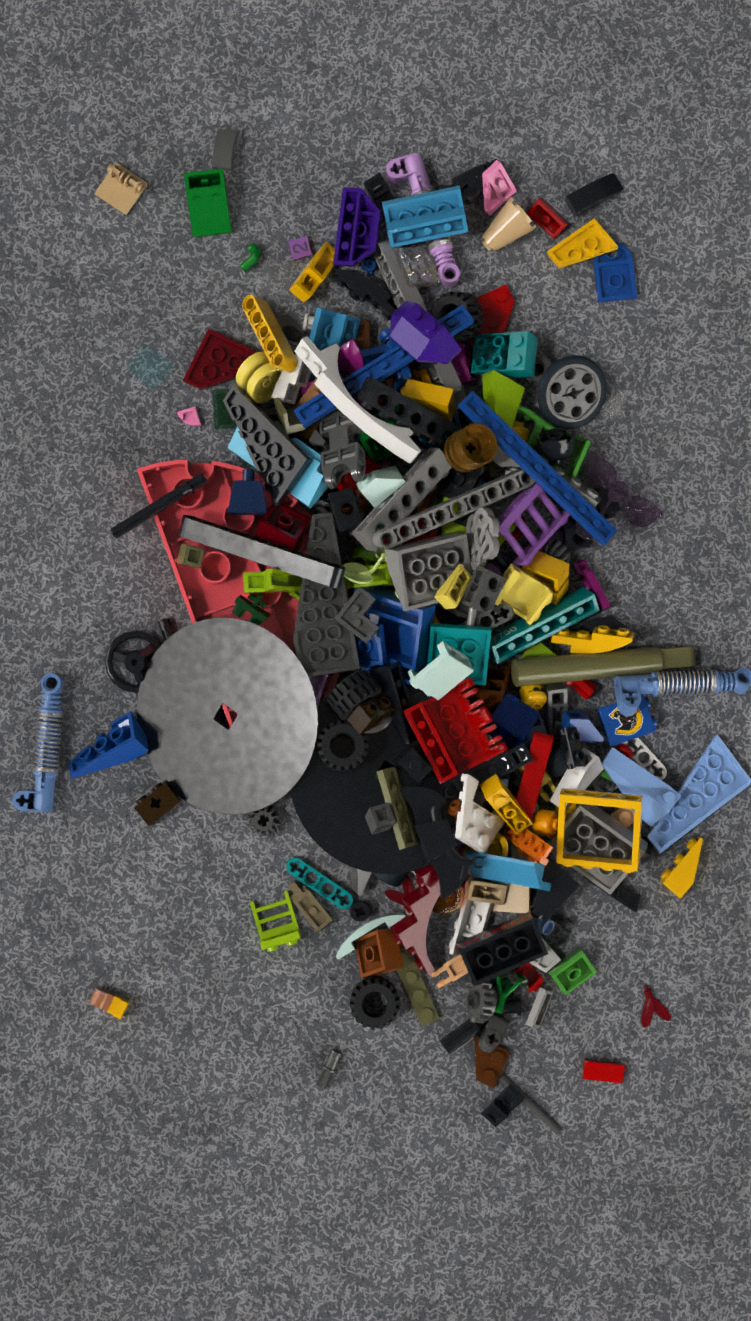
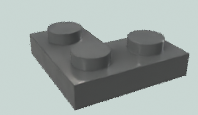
(353, 615)

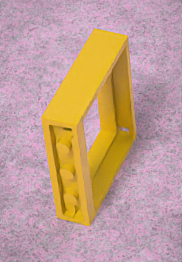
(599, 799)

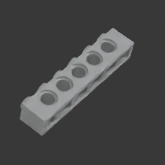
(433, 459)

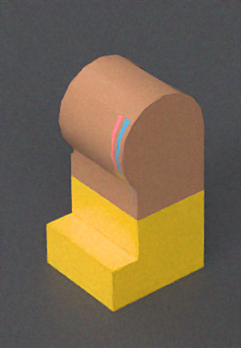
(109, 1002)

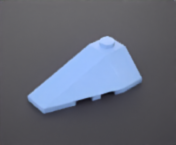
(635, 780)

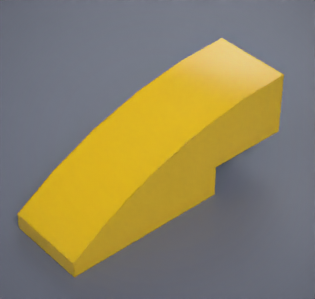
(314, 273)

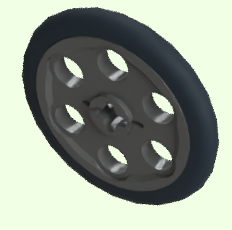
(556, 373)

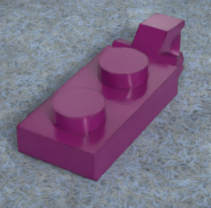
(591, 583)

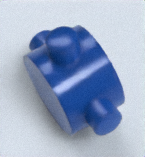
(369, 266)

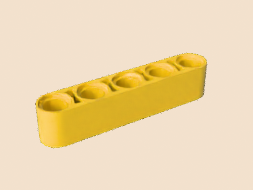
(269, 333)

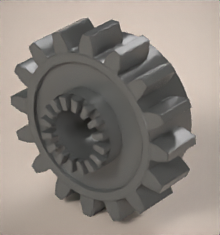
(480, 1002)

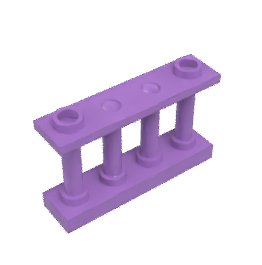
(512, 514)

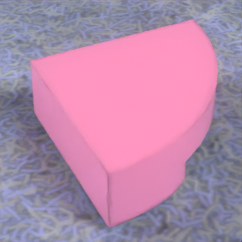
(190, 416)

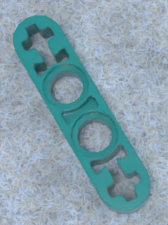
(321, 880)

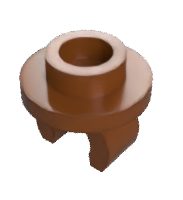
(454, 807)

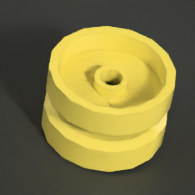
(258, 377)

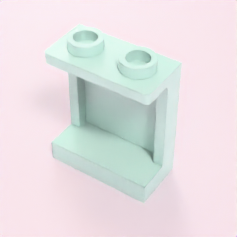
(442, 672)

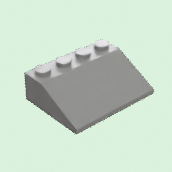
(424, 566)
(597, 834)

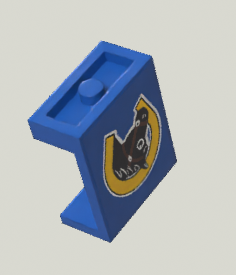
(625, 728)

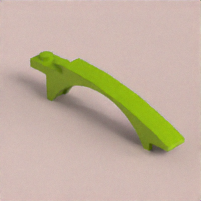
(279, 581)

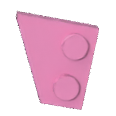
(496, 187)

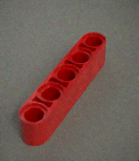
(534, 771)

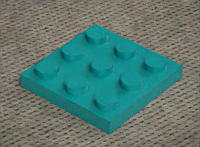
(469, 640)

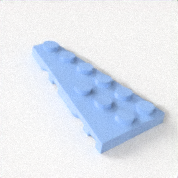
(707, 787)

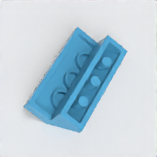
(425, 216)
(332, 328)
(508, 870)

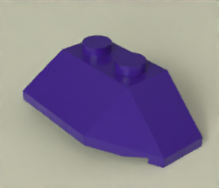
(356, 228)
(422, 335)

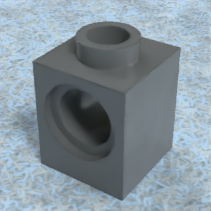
(380, 818)

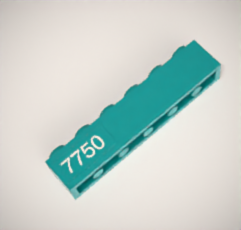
(553, 619)

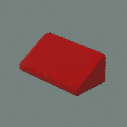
(547, 218)
(603, 1071)

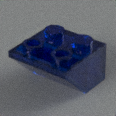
(513, 720)

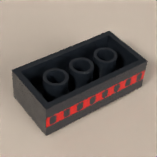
(502, 948)

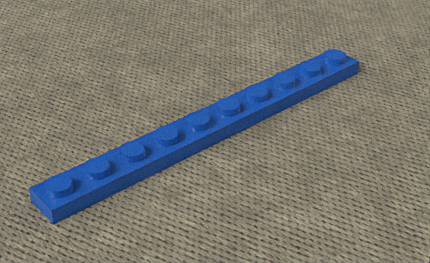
(378, 369)
(539, 469)

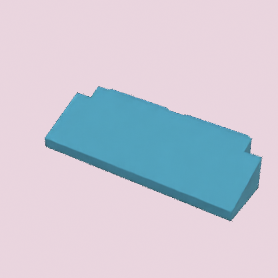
(310, 483)

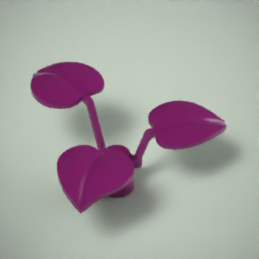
(349, 360)

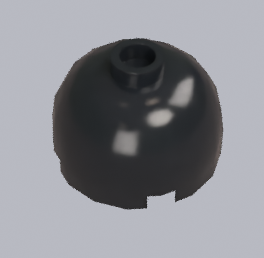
(556, 444)

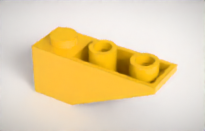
(505, 804)
(682, 877)

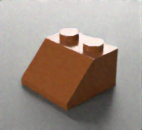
(378, 953)

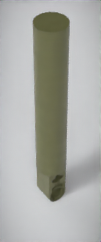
(599, 665)

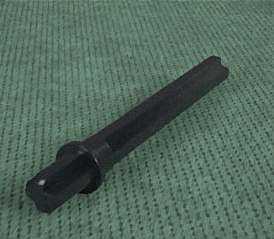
(159, 505)

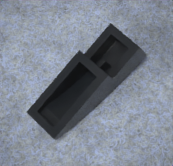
(593, 194)

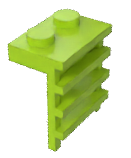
(279, 935)

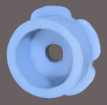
(545, 927)

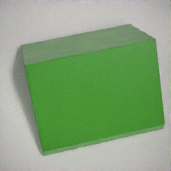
(572, 971)

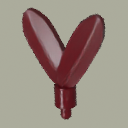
(397, 896)
(651, 1004)

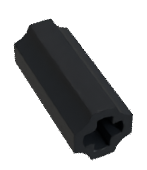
(460, 1036)

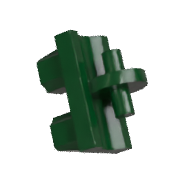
(244, 604)

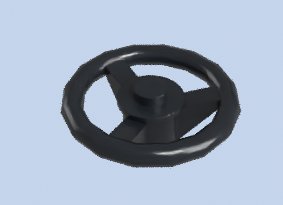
(134, 661)

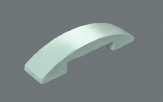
(347, 946)

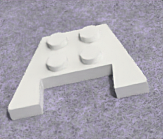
(474, 823)

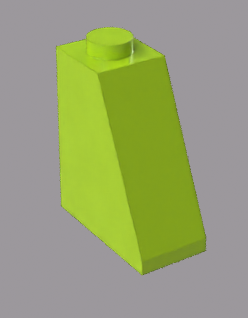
(502, 395)

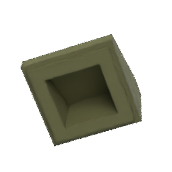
(190, 555)

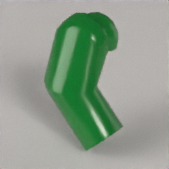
(252, 259)

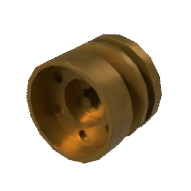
(470, 447)

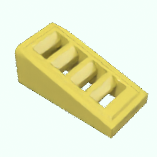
(445, 596)

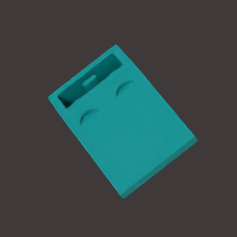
(507, 353)

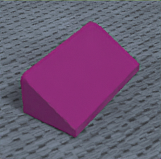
(462, 364)

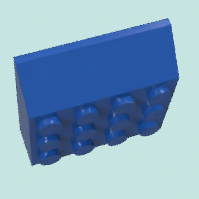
(404, 631)

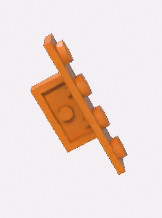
(529, 845)

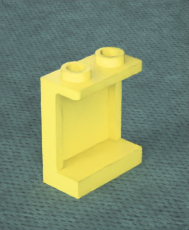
(524, 594)

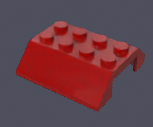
(454, 731)

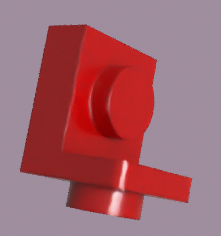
(533, 977)

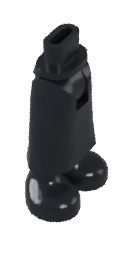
(470, 182)

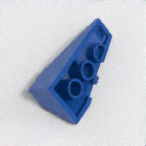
(118, 746)

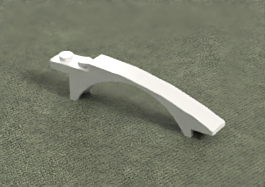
(325, 367)

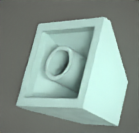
(380, 484)

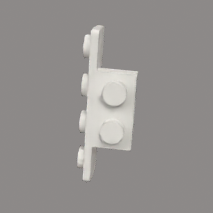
(471, 920)

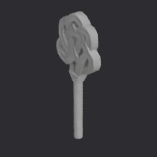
(482, 536)

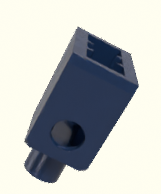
(247, 496)

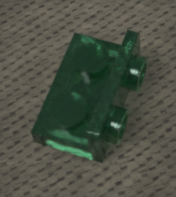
(222, 418)

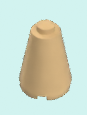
(507, 226)

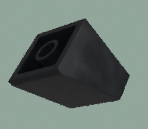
(562, 887)

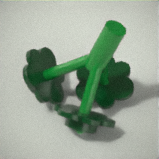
(506, 989)

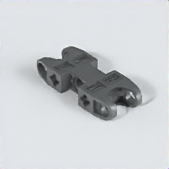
(344, 453)

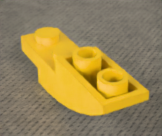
(601, 640)

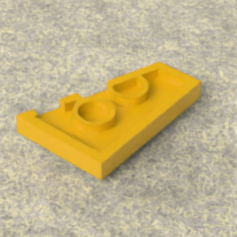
(581, 245)

